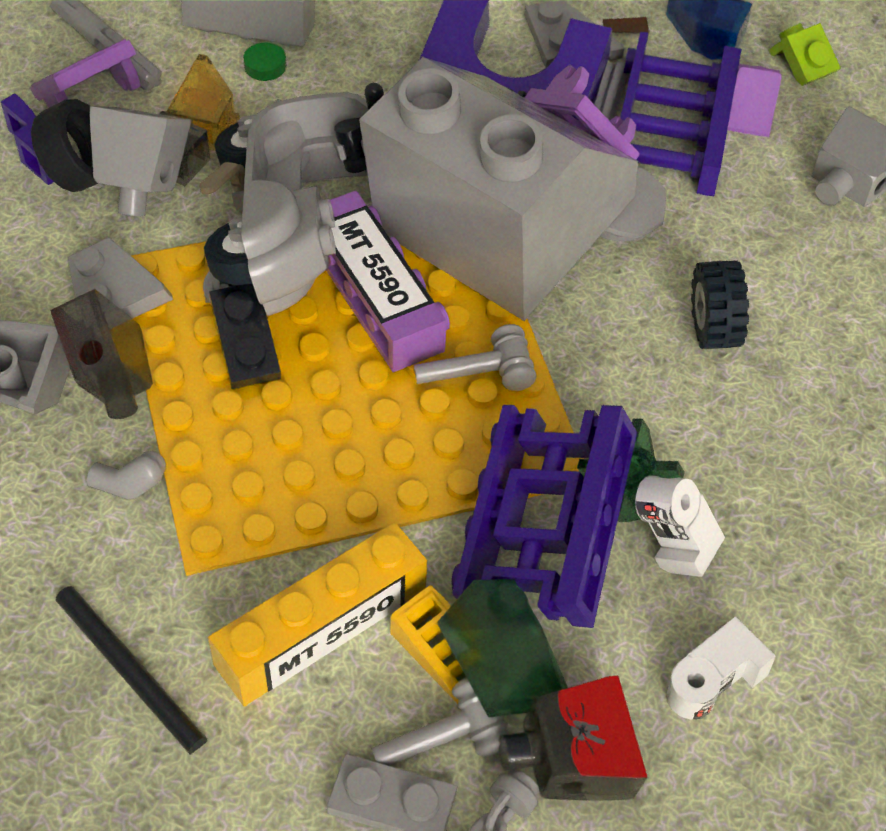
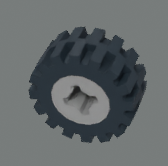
(720, 304)

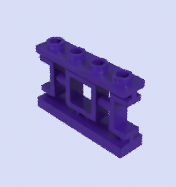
(585, 518)

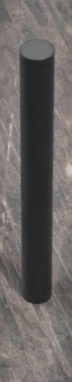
(131, 670)

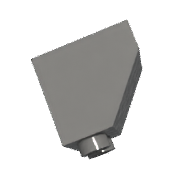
(489, 182)

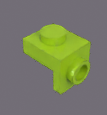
(807, 53)

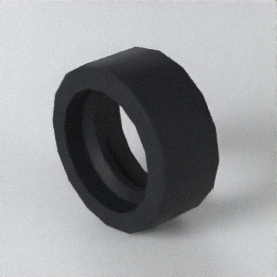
(54, 147)

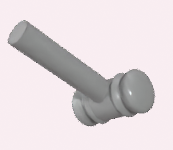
(508, 356)
(470, 720)

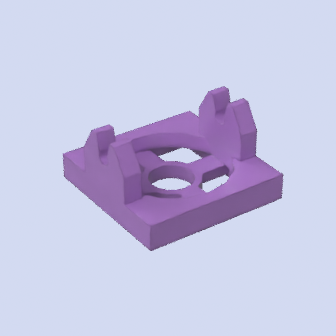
(113, 57)
(565, 99)

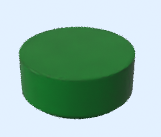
(265, 61)

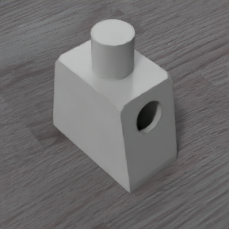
(136, 153)
(852, 160)

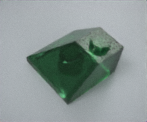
(501, 647)

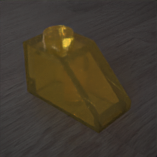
(205, 100)

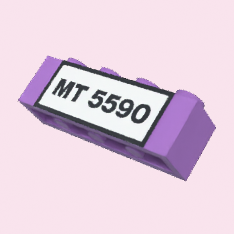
(382, 287)

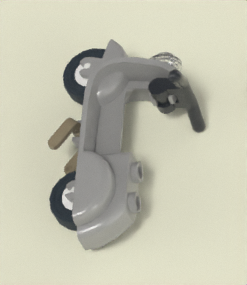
(284, 229)

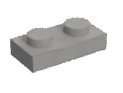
(390, 797)

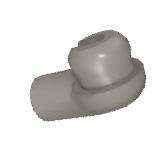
(130, 480)

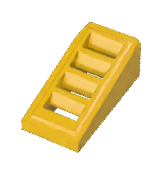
(402, 628)

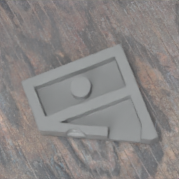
(548, 26)
(116, 277)

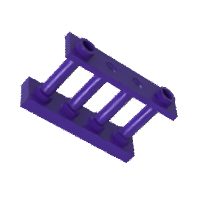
(714, 105)

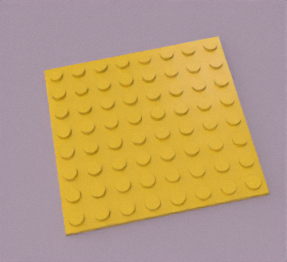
(335, 439)

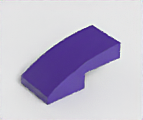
(19, 123)

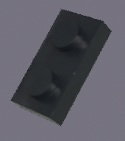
(244, 336)

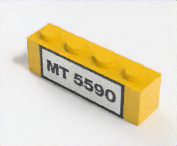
(318, 613)

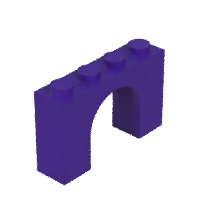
(462, 29)

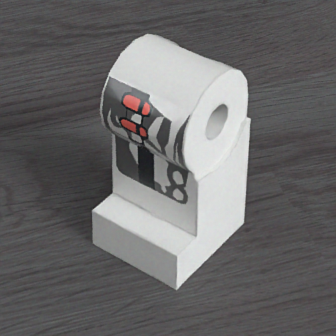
(680, 523)
(716, 666)

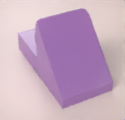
(754, 100)

